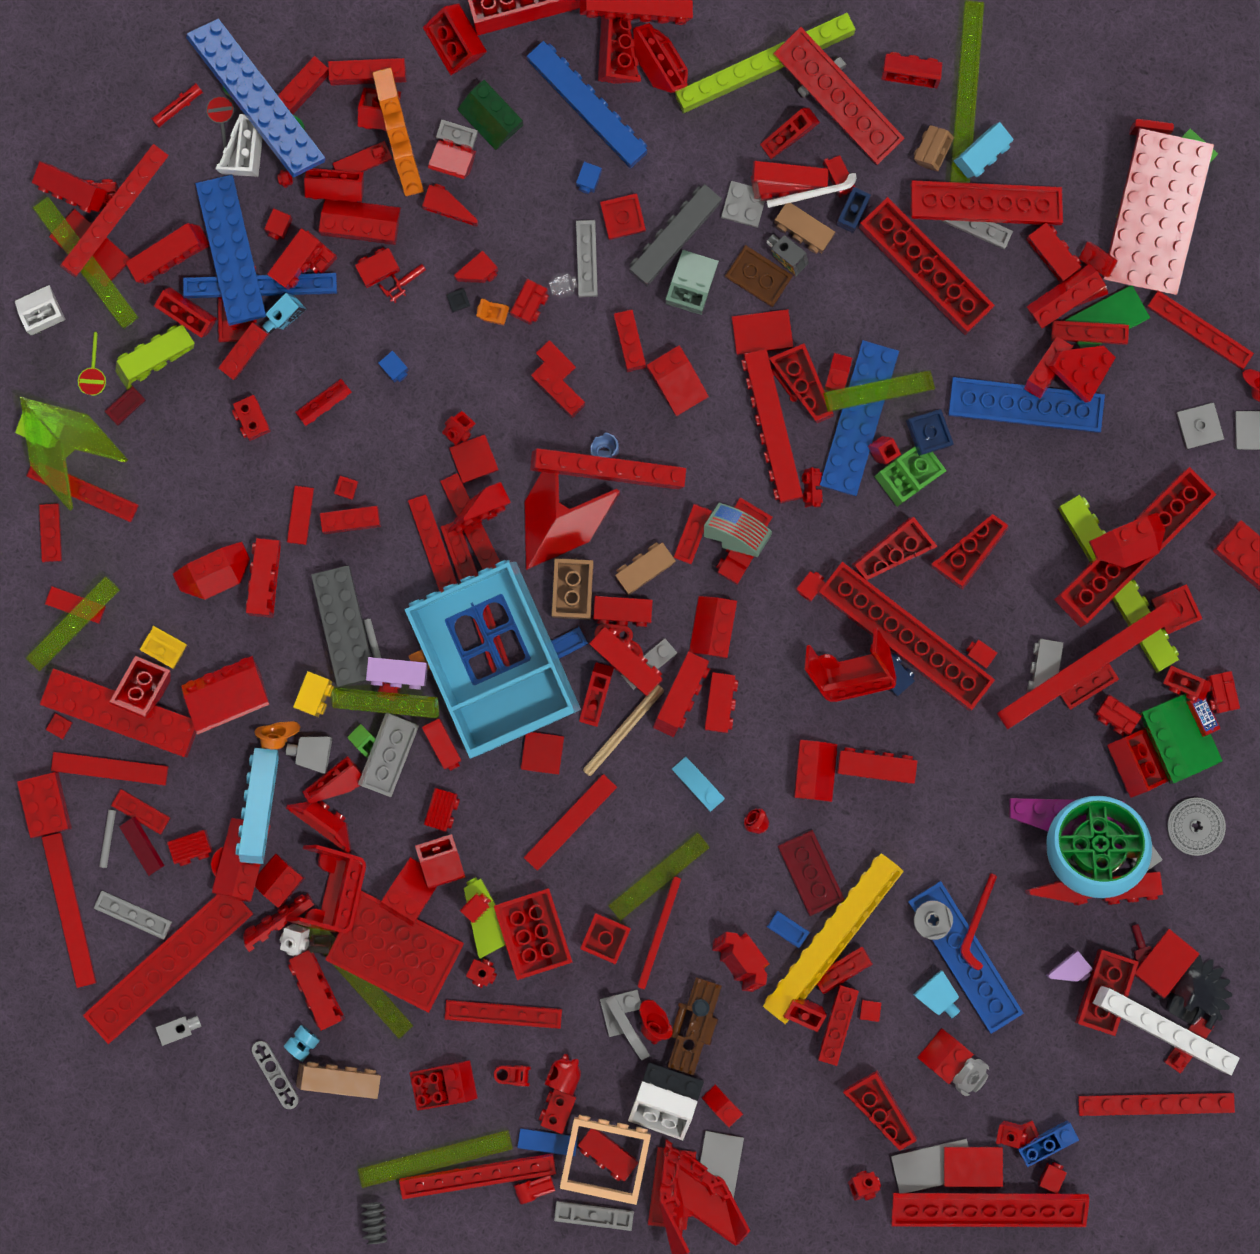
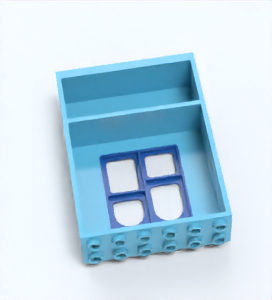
(515, 696)

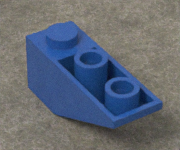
(1048, 1143)

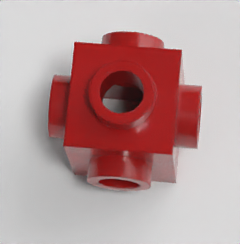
(456, 431)
(474, 974)
(864, 1185)

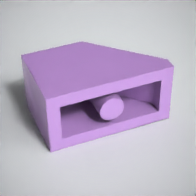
(1071, 969)

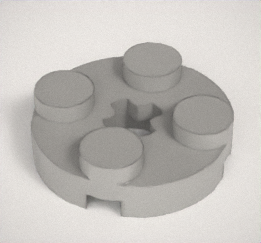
(942, 926)
(971, 1076)

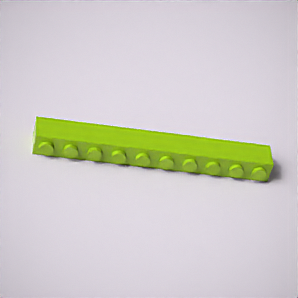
(757, 66)
(1128, 600)

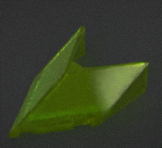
(53, 435)

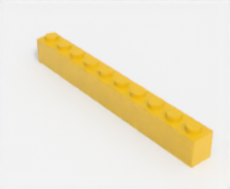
(834, 936)

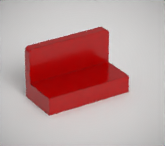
(837, 173)

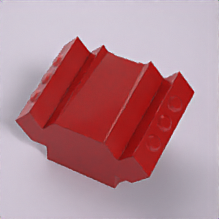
(742, 959)

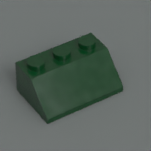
(490, 115)

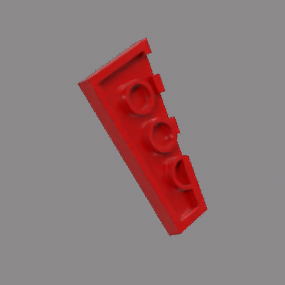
(276, 921)

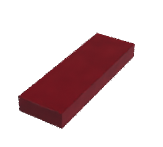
(142, 846)

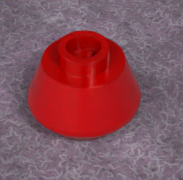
(756, 821)

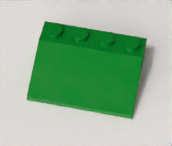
(1179, 740)

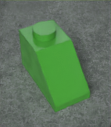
(362, 740)

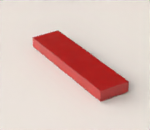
(790, 174)
(1090, 332)

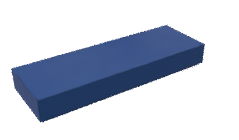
(544, 1141)

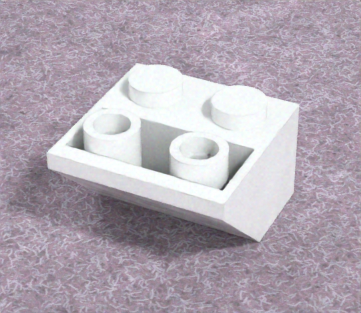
(39, 310)

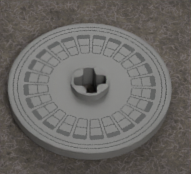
(1182, 832)

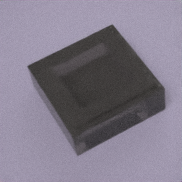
(320, 943)

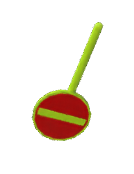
(92, 380)

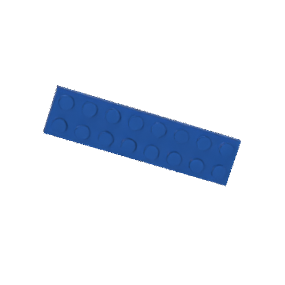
(230, 250)
(1015, 405)
(858, 423)
(983, 986)

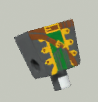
(789, 257)

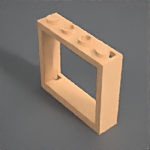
(598, 1191)

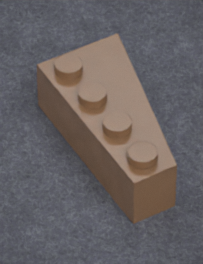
(338, 1081)

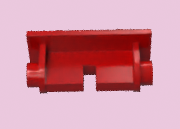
(811, 479)

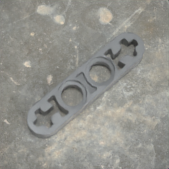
(272, 1076)

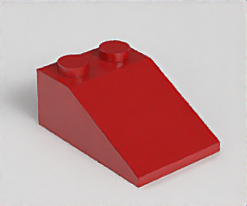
(677, 380)
(141, 687)
(1059, 892)
(408, 893)

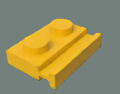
(163, 647)

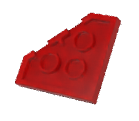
(1083, 369)

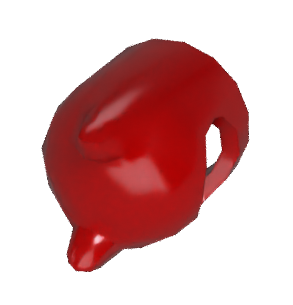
(564, 1075)

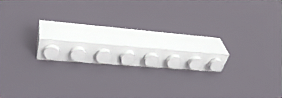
(1166, 1030)

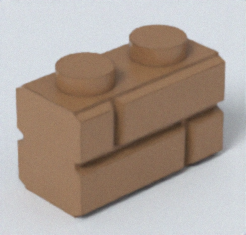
(933, 148)

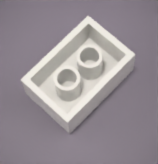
(662, 1110)

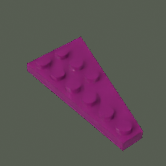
(1043, 811)

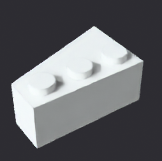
(242, 151)

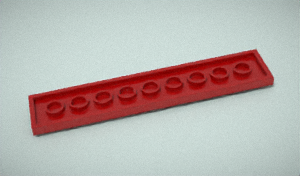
(167, 966)
(989, 1210)

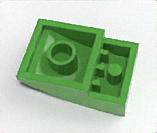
(909, 475)

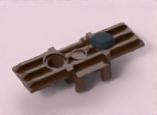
(701, 1026)

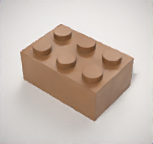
(572, 589)

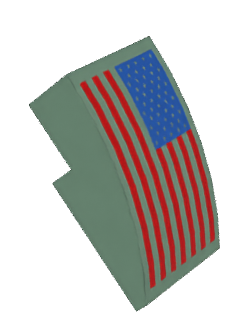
(737, 530)

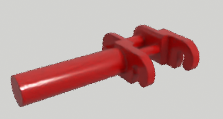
(402, 282)

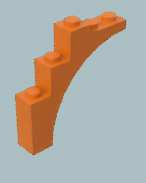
(397, 131)

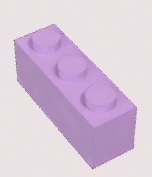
(396, 672)

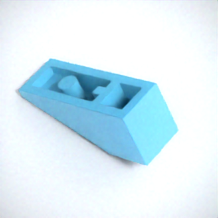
(698, 784)

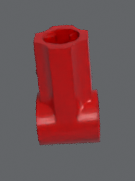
(532, 1189)

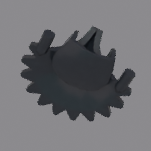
(1199, 993)

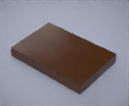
(758, 276)

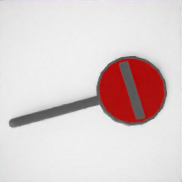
(220, 111)

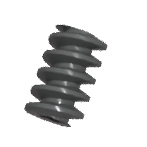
(374, 1223)

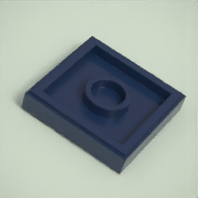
(929, 432)

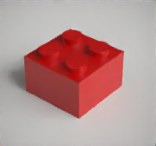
(605, 938)

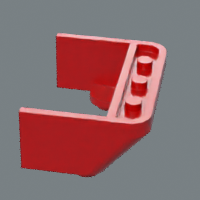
(853, 676)
(341, 893)

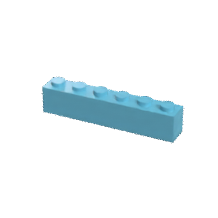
(258, 806)

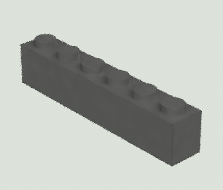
(676, 234)

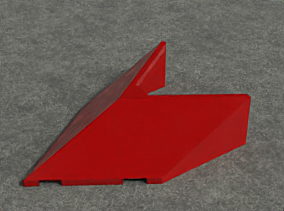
(554, 528)
(693, 1191)

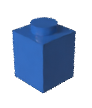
(588, 178)
(394, 367)

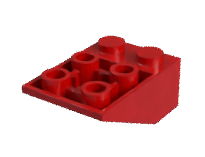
(482, 506)
(443, 1085)

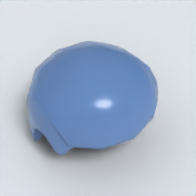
(607, 441)

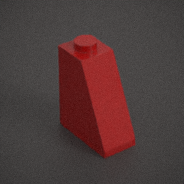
(442, 744)

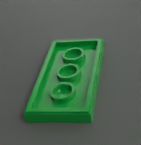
(1119, 308)

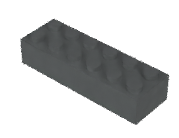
(342, 625)

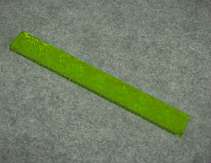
(92, 270)
(372, 995)
(435, 1158)

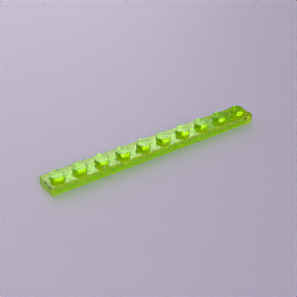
(967, 84)

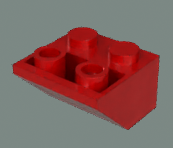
(440, 861)

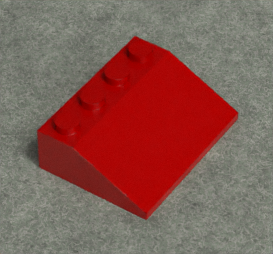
(225, 694)
(533, 934)

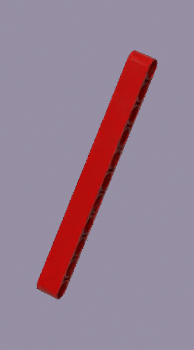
(1089, 664)

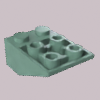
(691, 282)

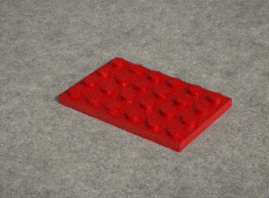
(394, 954)

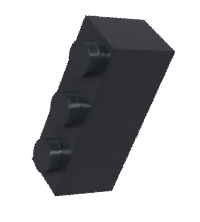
(673, 1080)

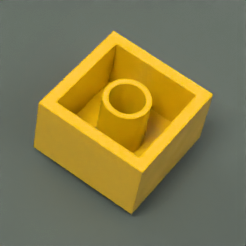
(313, 694)

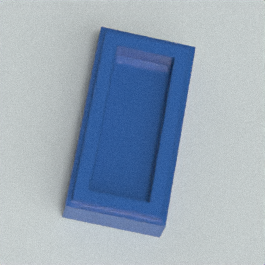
(569, 642)
(788, 929)

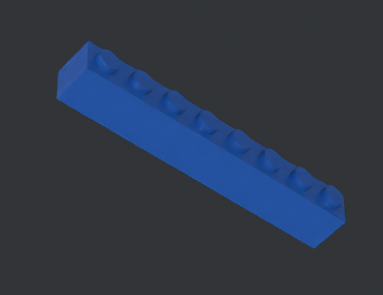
(587, 104)

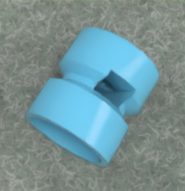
(301, 1035)

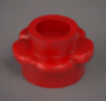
(285, 178)

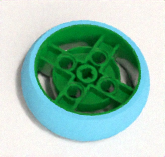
(1097, 810)

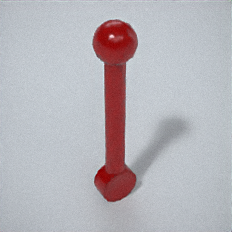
(793, 398)

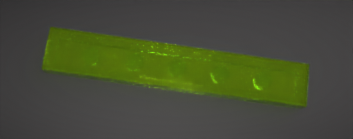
(879, 391)
(73, 623)
(385, 702)
(659, 876)

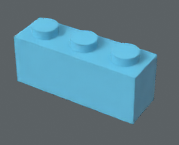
(984, 150)

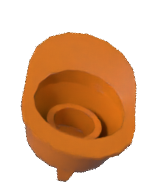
(276, 734)

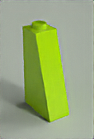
(486, 929)

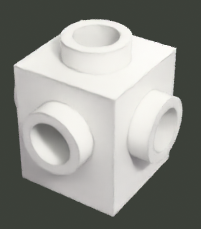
(294, 939)

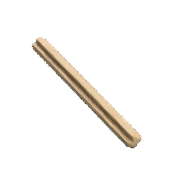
(622, 731)

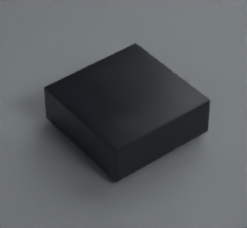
(458, 300)

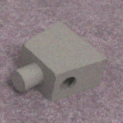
(311, 752)
(168, 1034)

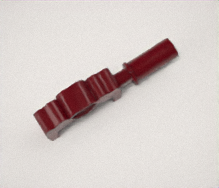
(1141, 953)

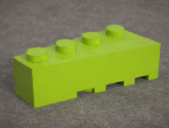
(153, 355)

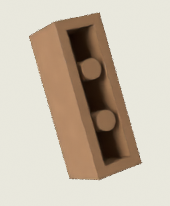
(804, 228)
(644, 567)

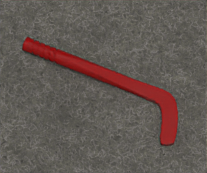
(965, 947)

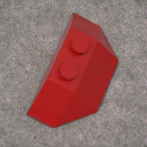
(659, 59)
(1130, 542)
(213, 572)
(324, 821)

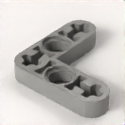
(627, 1028)

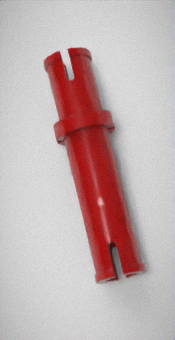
(178, 104)

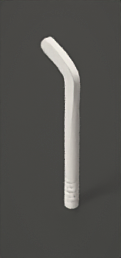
(851, 179)

